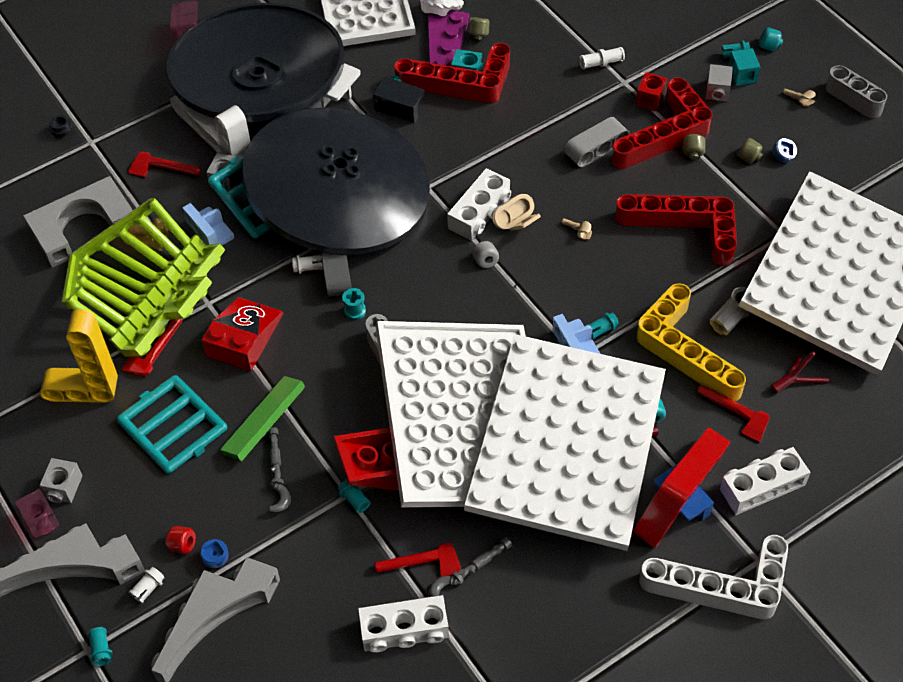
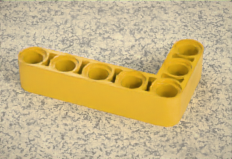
(661, 334)
(96, 374)

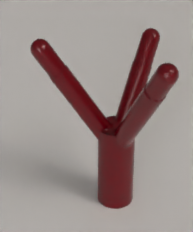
(791, 376)

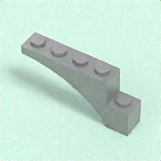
(73, 556)
(210, 604)

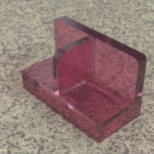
(183, 16)

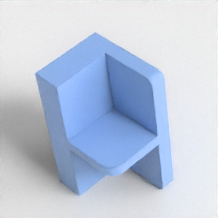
(208, 225)
(573, 334)

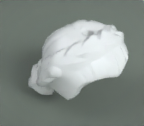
(440, 7)

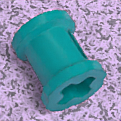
(354, 304)

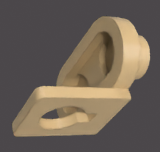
(515, 213)

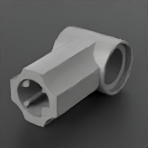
(730, 313)

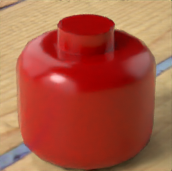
(180, 539)

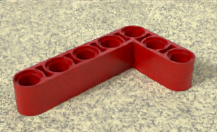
(456, 81)
(691, 118)
(684, 212)
(680, 486)

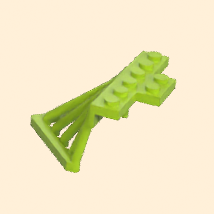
(167, 298)

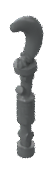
(277, 483)
(480, 561)

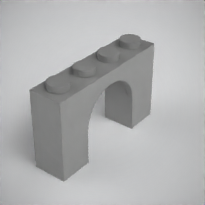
(49, 221)

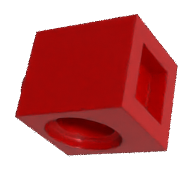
(651, 91)

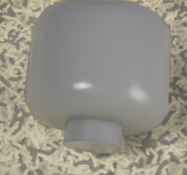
(485, 254)

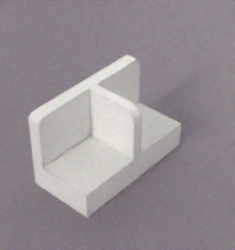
(343, 85)

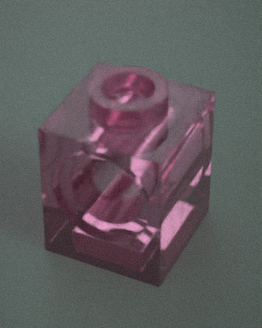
(33, 505)

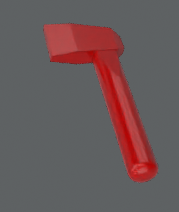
(144, 160)
(143, 367)
(758, 420)
(445, 554)

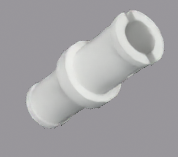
(601, 58)

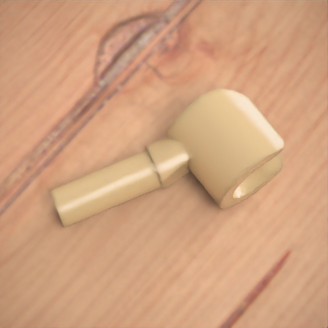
(804, 99)
(584, 229)

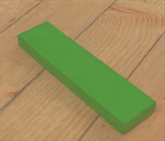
(262, 418)

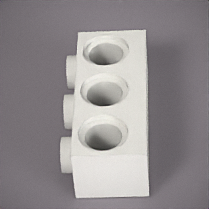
(478, 204)
(760, 491)
(413, 612)

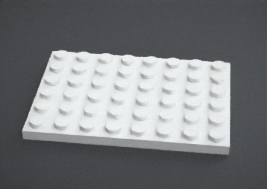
(834, 274)
(440, 402)
(567, 442)

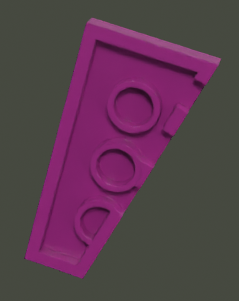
(446, 35)

